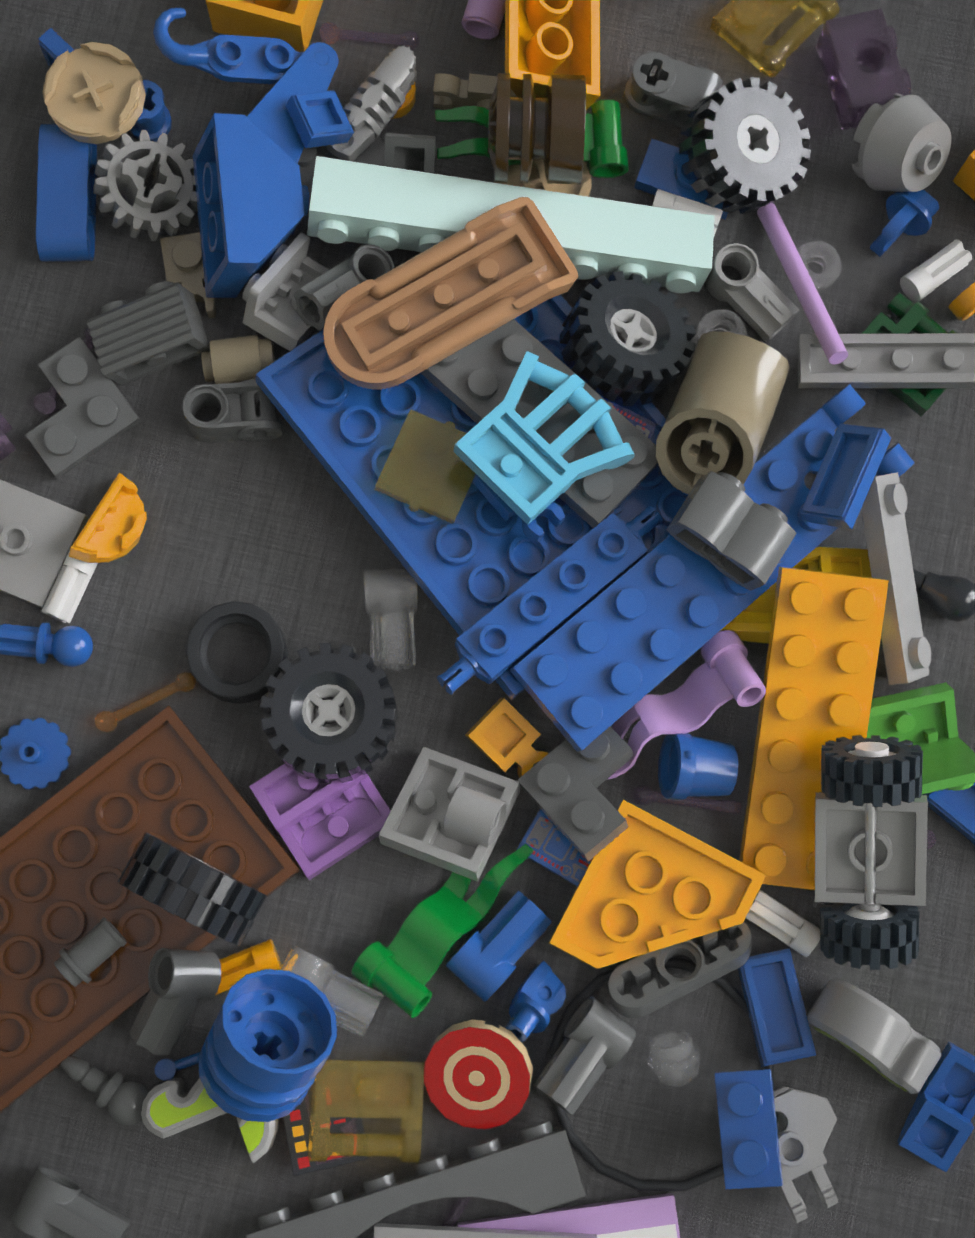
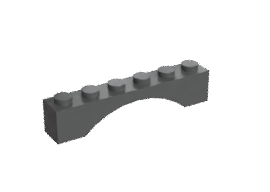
(525, 1173)

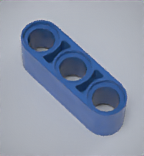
(65, 197)

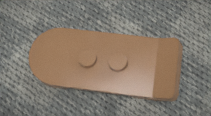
(447, 296)

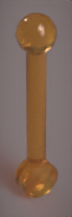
(108, 721)

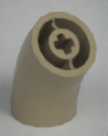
(721, 409)

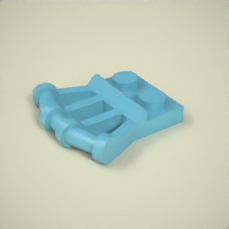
(519, 461)

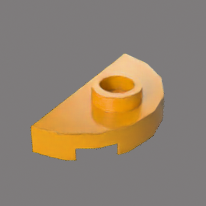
(113, 526)

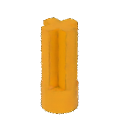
(248, 961)

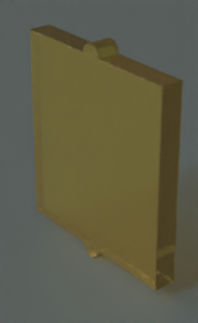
(425, 468)

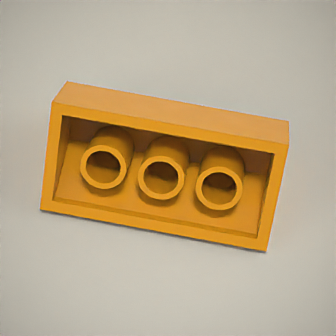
(555, 40)

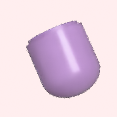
(483, 18)

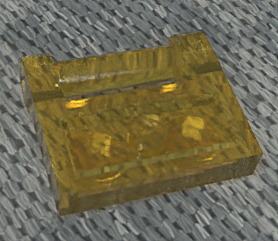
(749, 22)
(367, 1091)

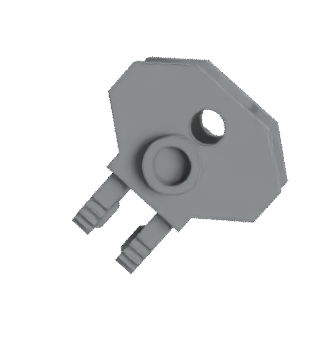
(803, 1131)

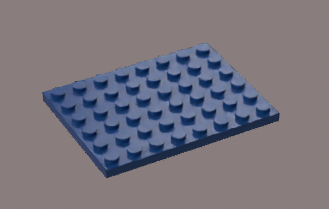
(481, 556)

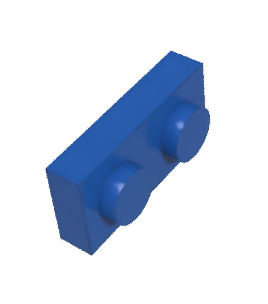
(748, 1129)

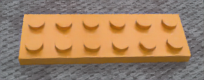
(816, 691)

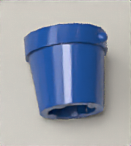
(696, 767)

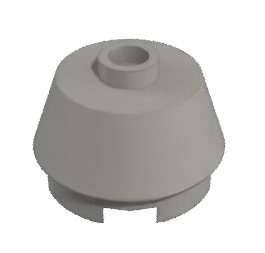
(901, 145)

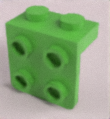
(930, 721)

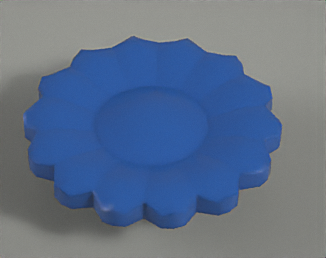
(34, 753)

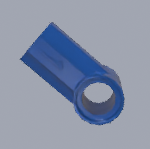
(492, 953)

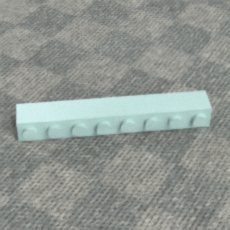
(421, 209)

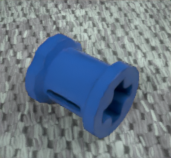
(155, 115)

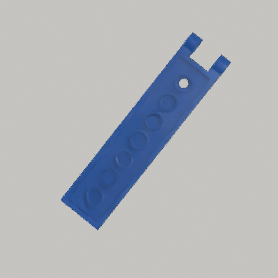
(674, 598)

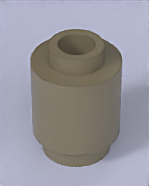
(236, 359)

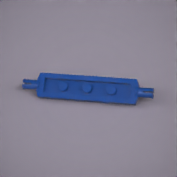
(549, 599)

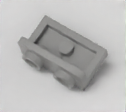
(270, 296)

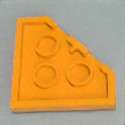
(652, 893)

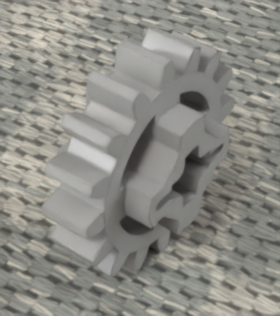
(126, 177)

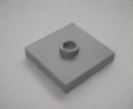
(33, 542)

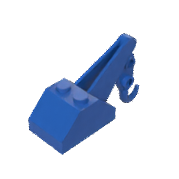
(249, 164)

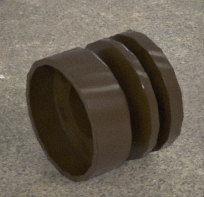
(539, 128)

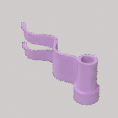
(686, 709)

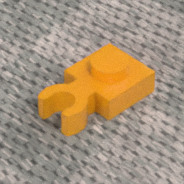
(506, 738)

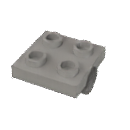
(450, 813)

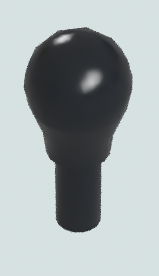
(948, 595)

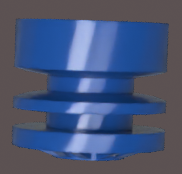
(267, 1045)

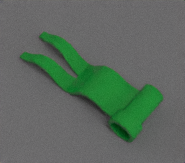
(602, 138)
(429, 934)

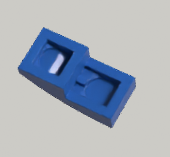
(942, 1110)

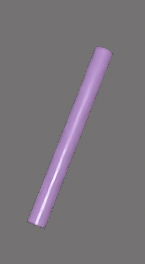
(802, 284)

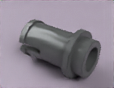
(89, 952)

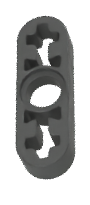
(638, 971)

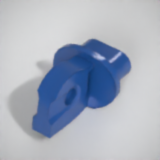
(908, 214)
(535, 1001)

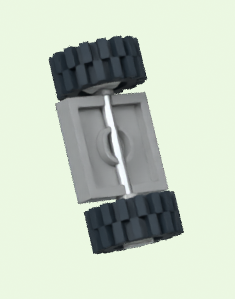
(870, 850)

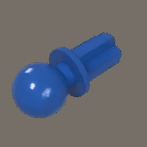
(69, 645)

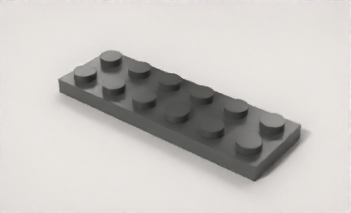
(479, 381)

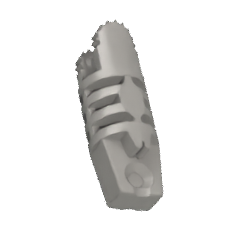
(377, 102)

